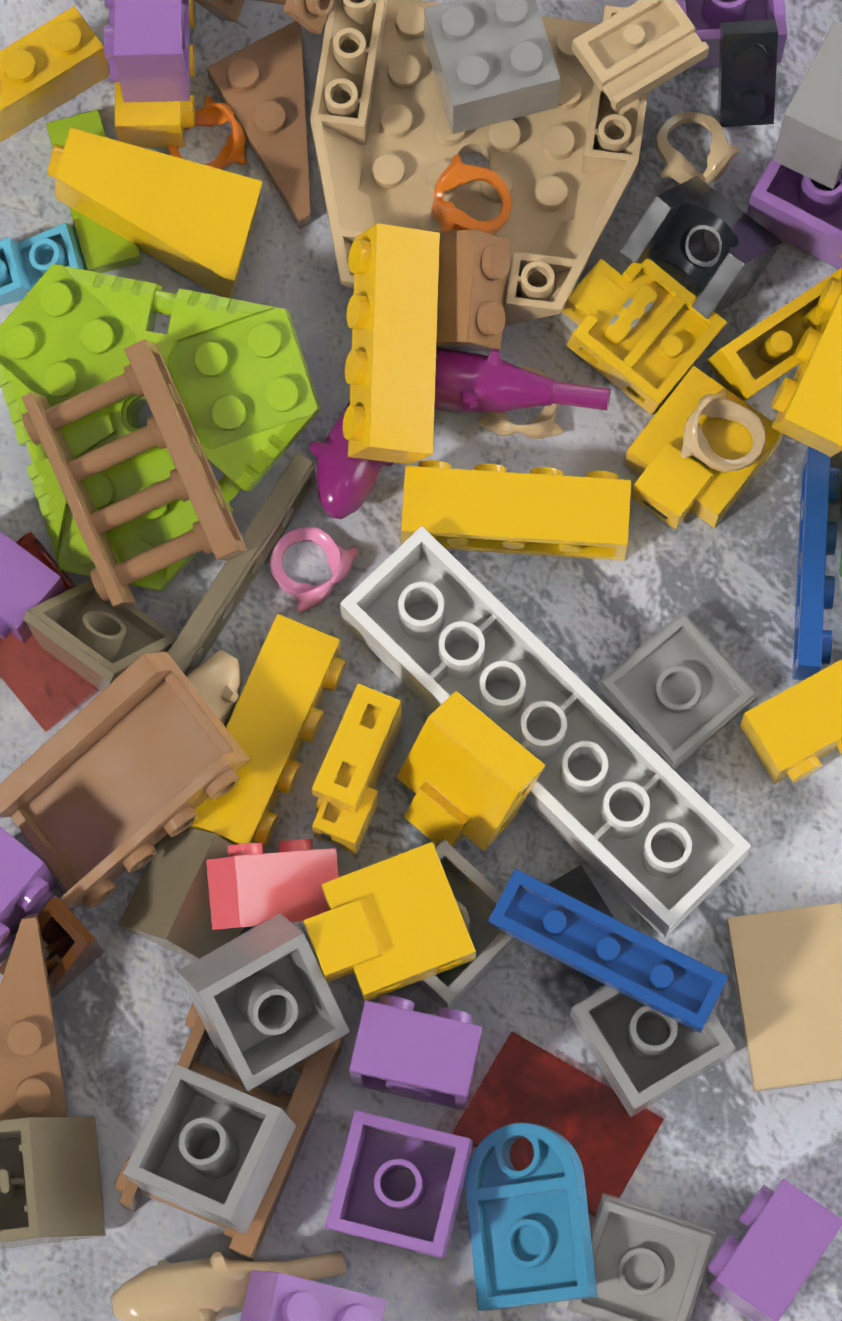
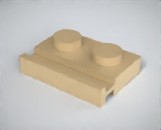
(639, 49)

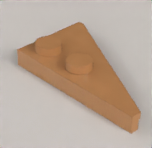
(268, 99)
(29, 1045)

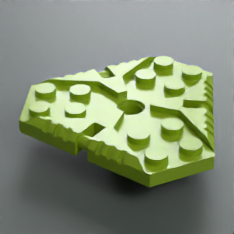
(227, 357)

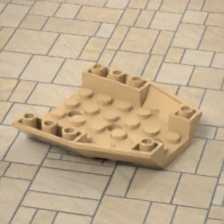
(389, 139)

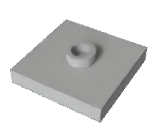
(677, 690)
(644, 1264)

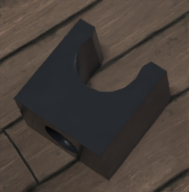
(675, 234)

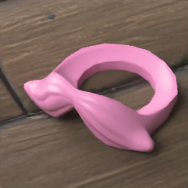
(338, 559)

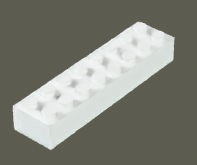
(599, 779)

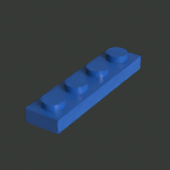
(813, 587)
(607, 950)

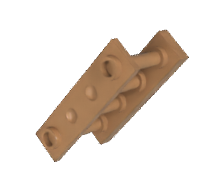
(190, 480)
(299, 1107)

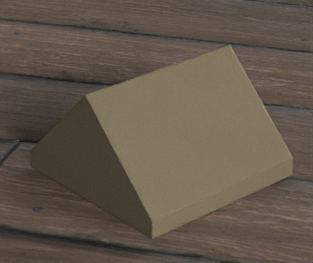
(94, 635)
(173, 896)

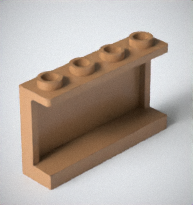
(121, 778)

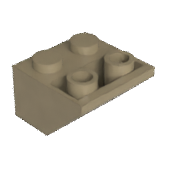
(49, 1181)

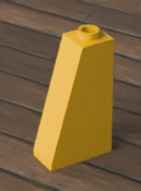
(164, 204)

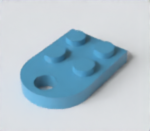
(530, 1223)

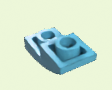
(28, 260)

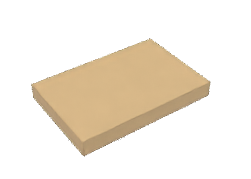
(790, 994)

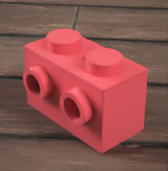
(258, 886)

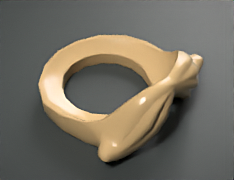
(675, 163)
(722, 407)
(543, 425)

